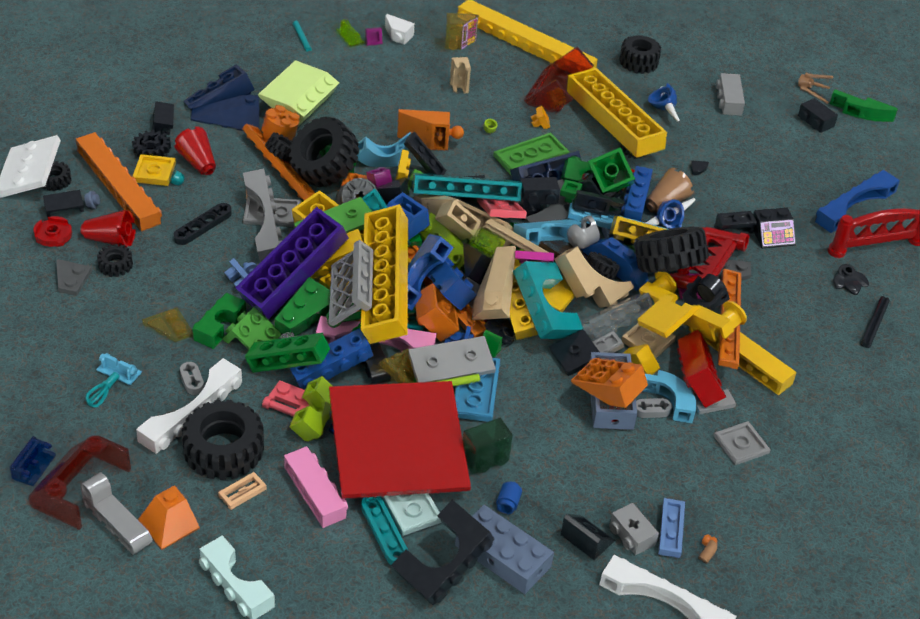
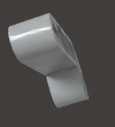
(118, 520)

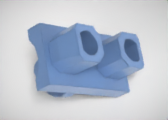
(237, 271)

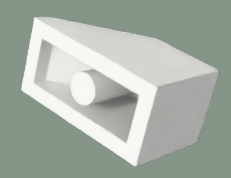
(399, 29)

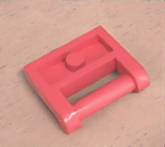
(286, 394)

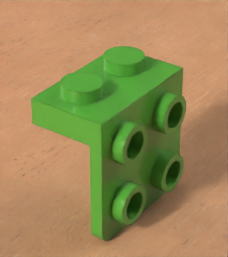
(251, 328)

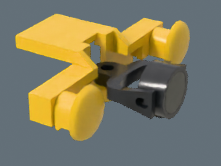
(667, 316)

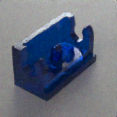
(32, 461)

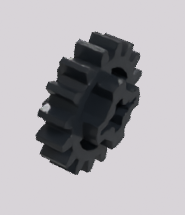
(151, 144)

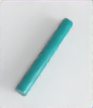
(306, 45)

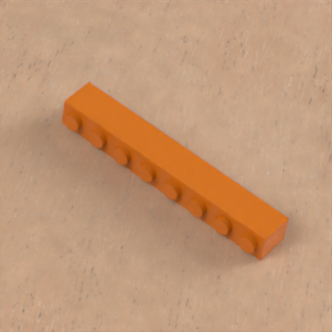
(118, 181)

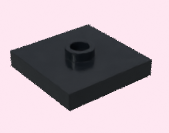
(573, 351)

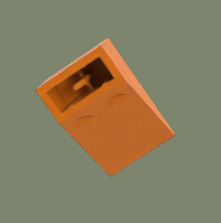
(612, 381)

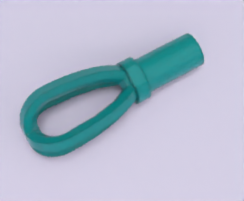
(104, 387)

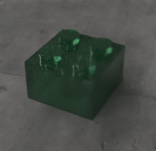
(487, 445)

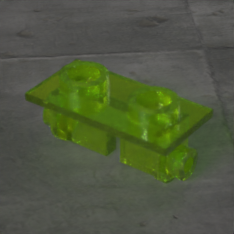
(349, 34)

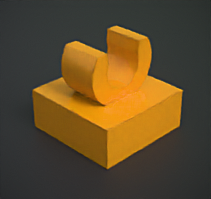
(540, 118)

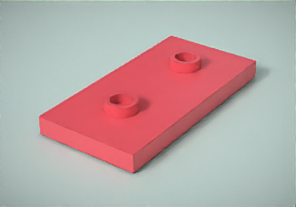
(502, 208)

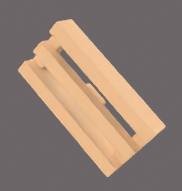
(244, 493)

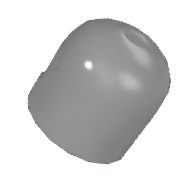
(583, 236)

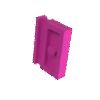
(524, 256)

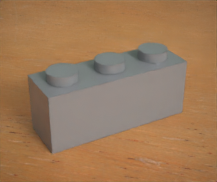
(730, 94)

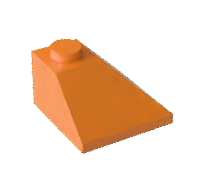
(169, 518)

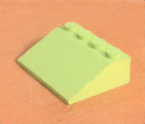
(299, 89)

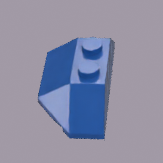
(624, 257)

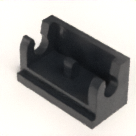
(163, 117)
(63, 201)
(735, 220)

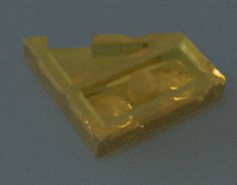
(171, 324)
(399, 367)

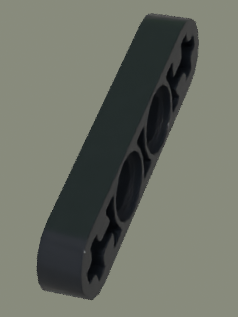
(188, 234)

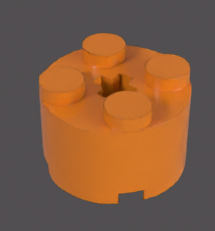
(281, 122)

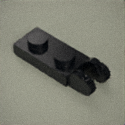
(597, 203)

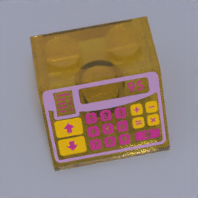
(460, 30)

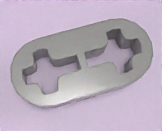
(188, 379)
(653, 408)

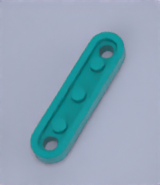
(383, 528)

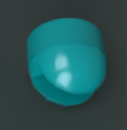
(177, 178)

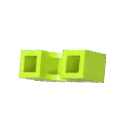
(311, 420)

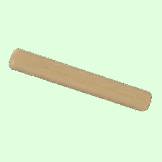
(512, 237)

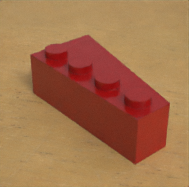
(699, 368)

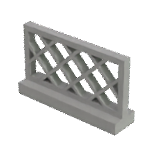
(359, 283)

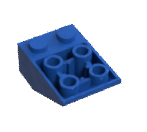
(416, 213)

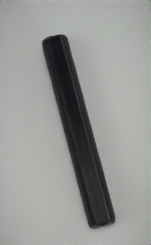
(875, 322)

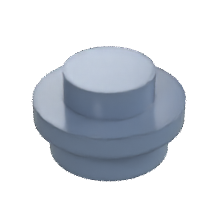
(92, 199)

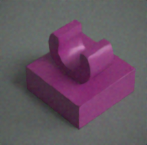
(373, 36)

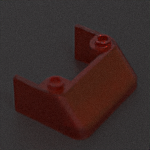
(552, 83)
(50, 491)

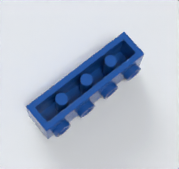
(637, 195)
(341, 357)

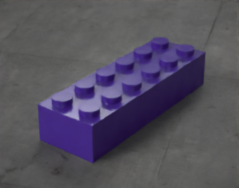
(292, 262)

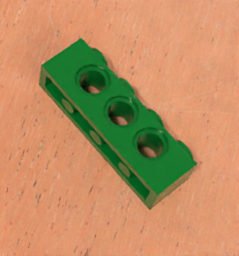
(287, 352)

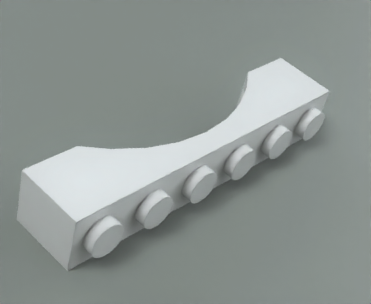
(162, 429)
(628, 578)

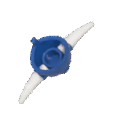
(665, 99)
(671, 213)

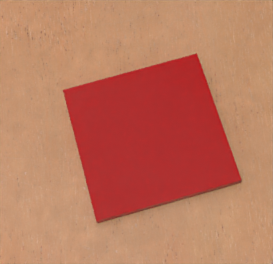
(398, 439)

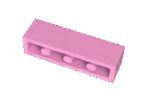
(315, 486)

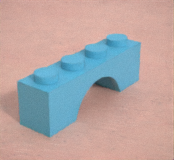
(545, 230)

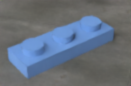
(671, 528)

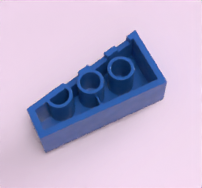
(451, 284)

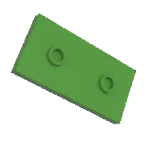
(530, 151)
(348, 214)

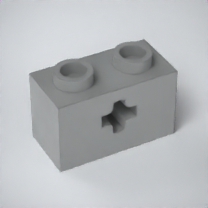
(633, 529)

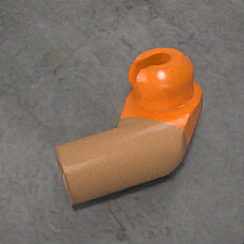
(710, 549)

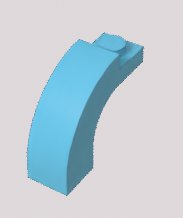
(381, 156)
(676, 392)

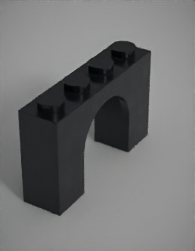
(435, 582)

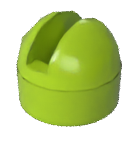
(488, 124)

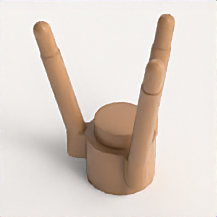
(806, 81)

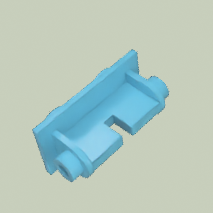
(127, 372)

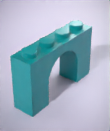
(548, 321)

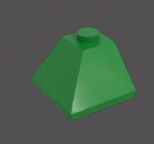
(612, 171)

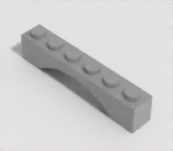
(258, 191)

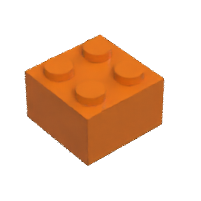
(436, 313)

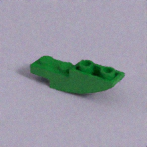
(864, 109)

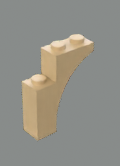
(587, 281)

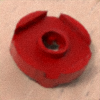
(44, 231)

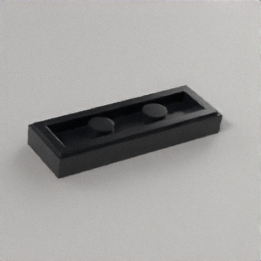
(424, 155)

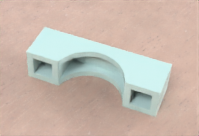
(251, 596)

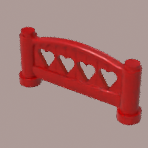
(846, 237)
(726, 244)

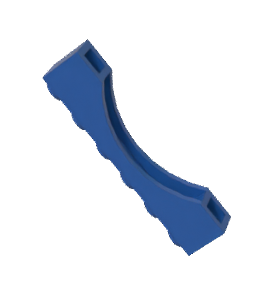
(877, 187)

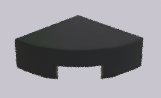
(699, 167)

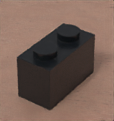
(817, 115)

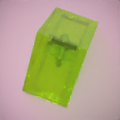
(486, 241)

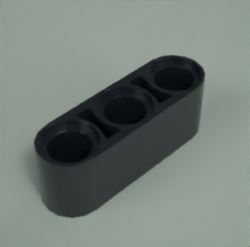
(372, 365)

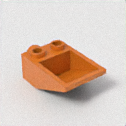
(430, 126)

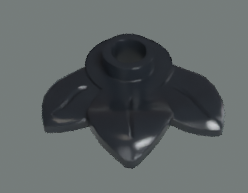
(850, 279)
(504, 330)

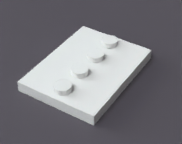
(28, 166)

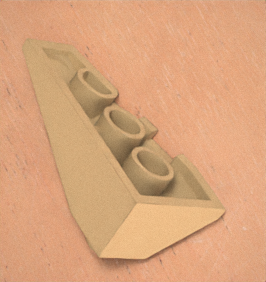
(495, 291)

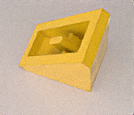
(643, 355)

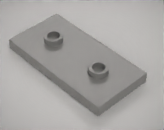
(451, 360)

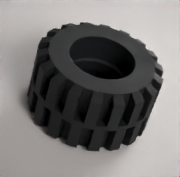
(640, 54)

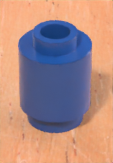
(508, 497)

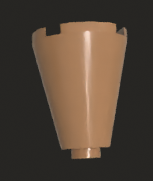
(671, 186)

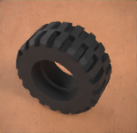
(335, 162)
(671, 249)
(228, 459)

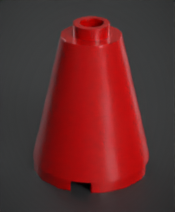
(196, 149)
(110, 228)

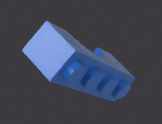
(430, 254)

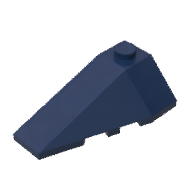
(230, 84)
(230, 112)
(546, 168)

